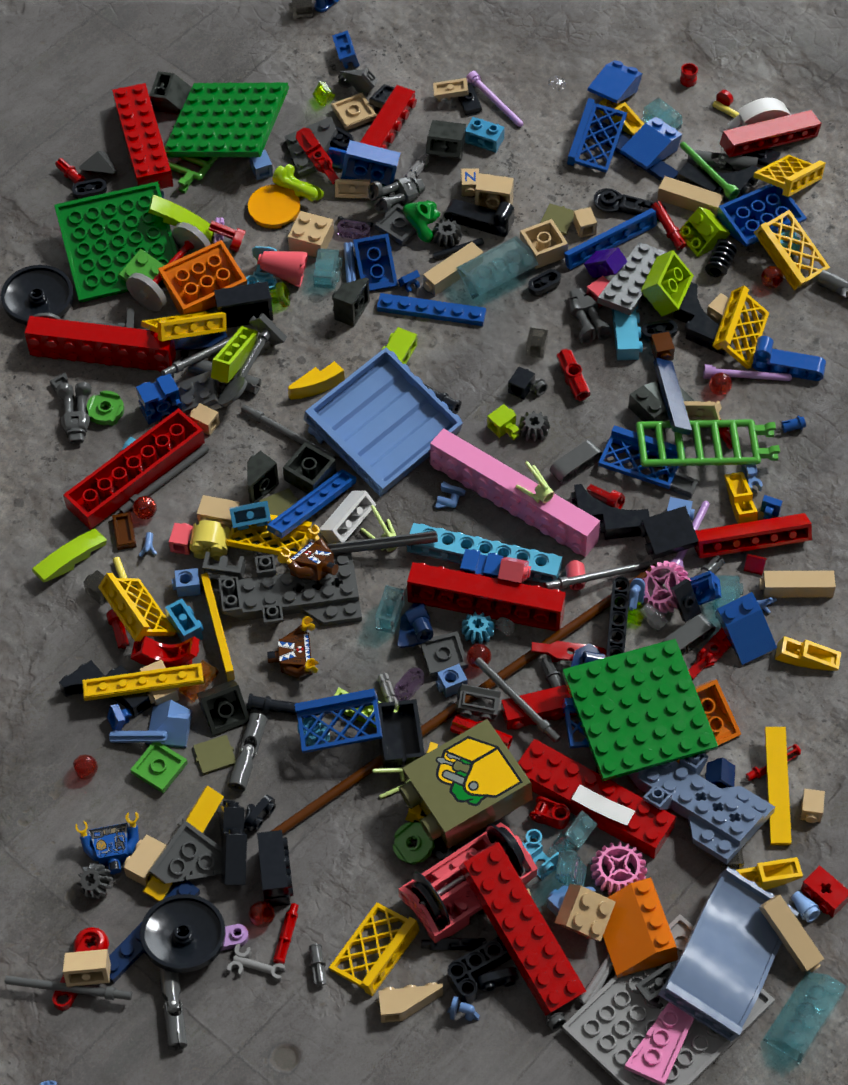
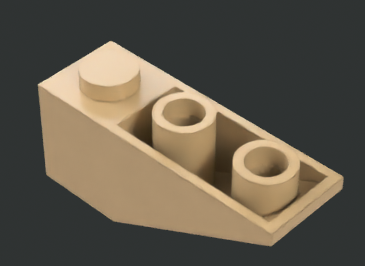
(404, 1002)

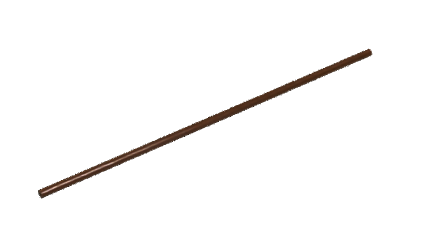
(447, 713)

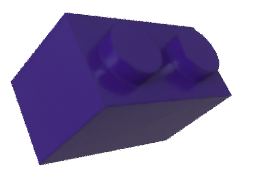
(605, 262)

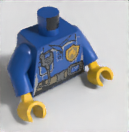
(110, 844)

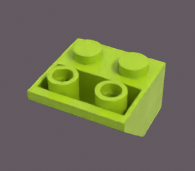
(703, 231)

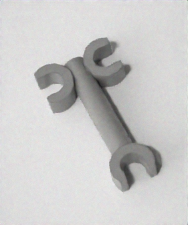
(241, 960)

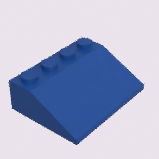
(751, 210)

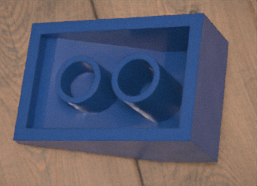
(616, 82)
(652, 143)
(375, 261)
(746, 628)

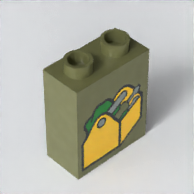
(465, 785)

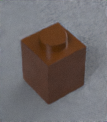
(662, 346)

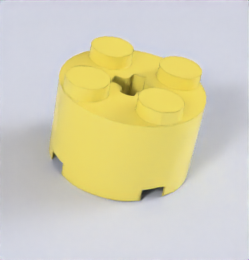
(209, 537)

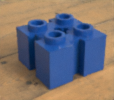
(158, 398)
(476, 563)

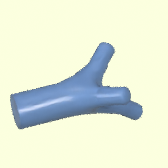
(148, 546)
(763, 603)

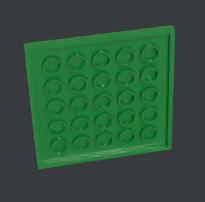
(226, 120)
(105, 235)
(639, 709)

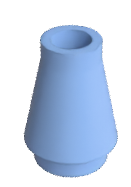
(807, 909)

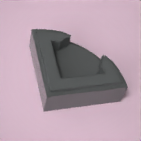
(58, 380)

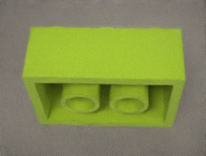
(667, 283)

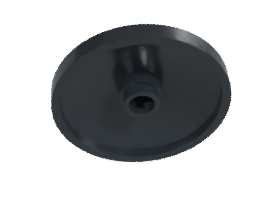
(36, 291)
(182, 933)

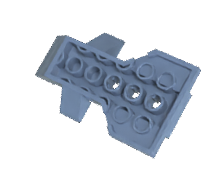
(718, 817)

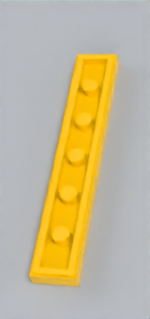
(218, 629)
(143, 682)
(778, 785)
(199, 818)

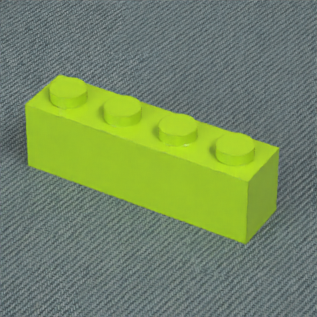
(402, 344)
(233, 354)

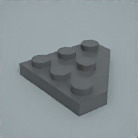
(324, 132)
(187, 857)

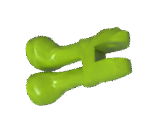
(285, 177)

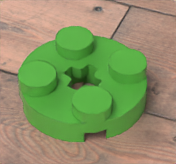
(109, 416)
(402, 843)

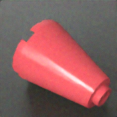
(284, 265)

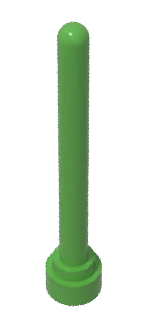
(730, 190)

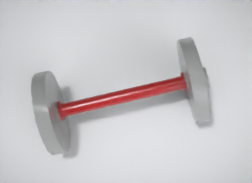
(145, 289)

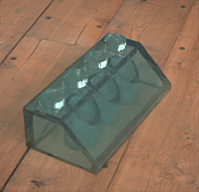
(496, 266)
(805, 1015)

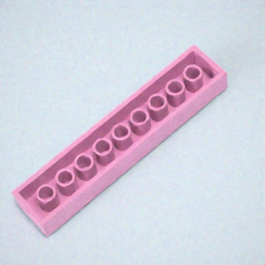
(498, 484)

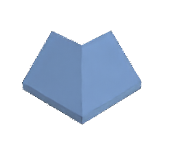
(174, 720)

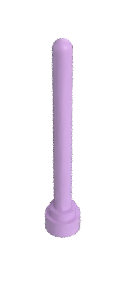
(474, 78)
(709, 370)
(696, 523)

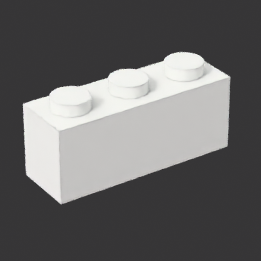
(347, 517)

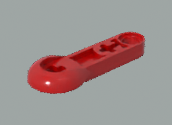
(80, 944)

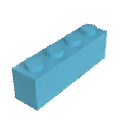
(627, 335)

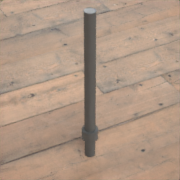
(179, 366)
(258, 416)
(165, 478)
(564, 582)
(543, 725)
(109, 992)

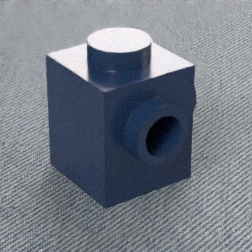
(720, 773)

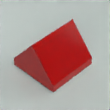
(755, 564)

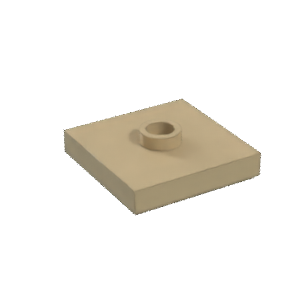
(353, 111)

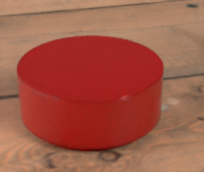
(725, 98)

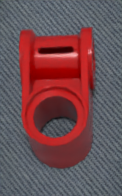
(547, 812)

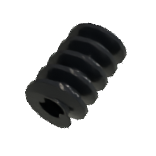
(721, 258)

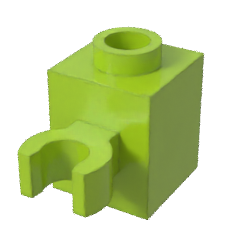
(502, 422)

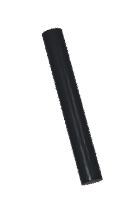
(450, 251)

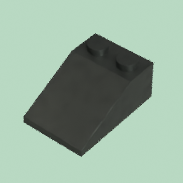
(649, 403)

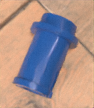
(793, 424)

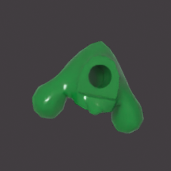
(420, 216)

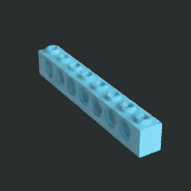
(458, 541)

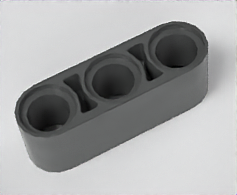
(576, 461)
(692, 633)

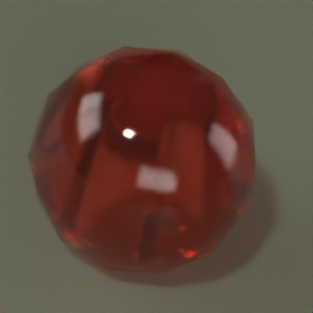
(772, 277)
(720, 383)
(144, 507)
(477, 651)
(85, 766)
(261, 914)

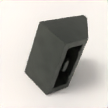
(169, 93)
(446, 139)

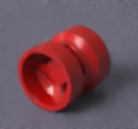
(688, 74)

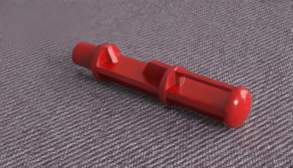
(757, 773)
(286, 934)

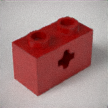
(825, 891)

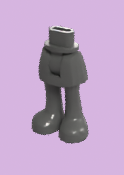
(404, 188)
(583, 306)
(77, 422)

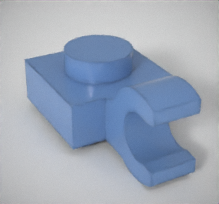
(750, 472)

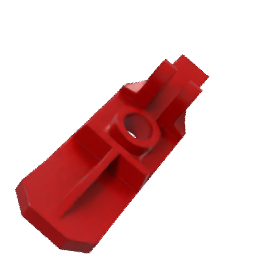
(312, 148)
(559, 649)
(707, 657)

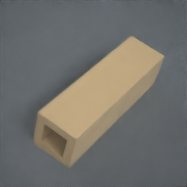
(688, 196)
(445, 273)
(797, 584)
(791, 933)

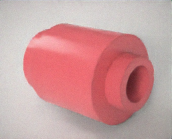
(575, 568)

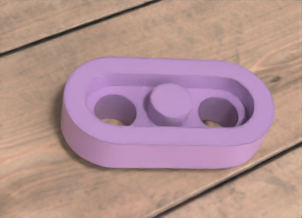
(232, 940)

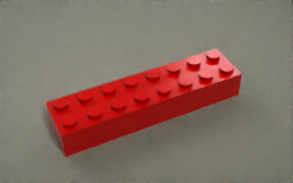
(142, 136)
(98, 344)
(134, 468)
(479, 594)
(558, 779)
(522, 928)

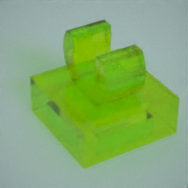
(323, 94)
(281, 295)
(635, 615)

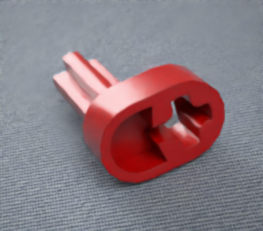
(235, 235)
(613, 499)
(118, 628)

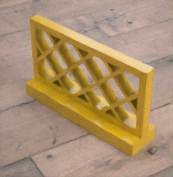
(791, 174)
(781, 255)
(731, 320)
(186, 325)
(264, 547)
(130, 612)
(386, 960)

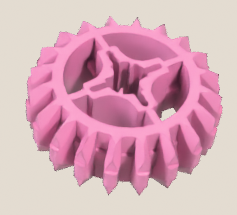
(655, 593)
(615, 858)

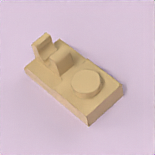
(450, 89)
(351, 188)
(703, 410)

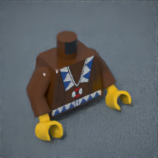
(312, 560)
(295, 652)

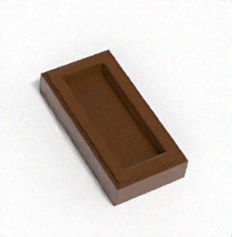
(124, 531)

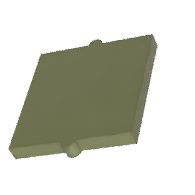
(561, 216)
(280, 501)
(214, 754)

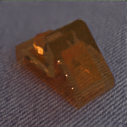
(209, 674)

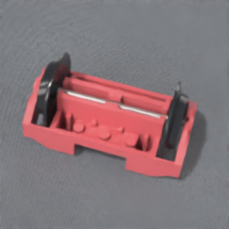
(443, 893)

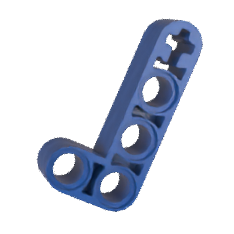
(787, 362)

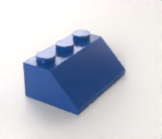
(370, 163)

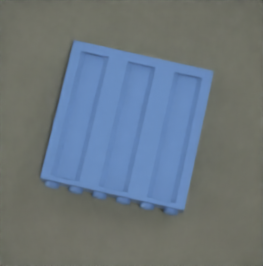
(381, 420)

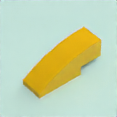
(632, 121)
(316, 381)
(741, 498)
(807, 654)
(773, 873)

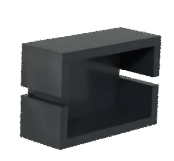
(244, 302)
(401, 733)
(275, 868)

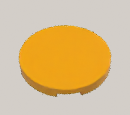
(273, 206)

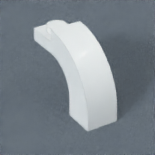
(759, 111)

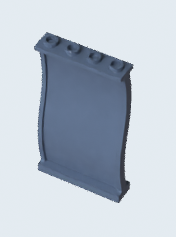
(725, 957)

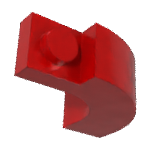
(150, 651)

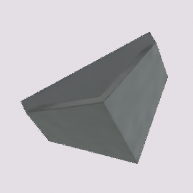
(361, 80)
(100, 163)
(643, 986)

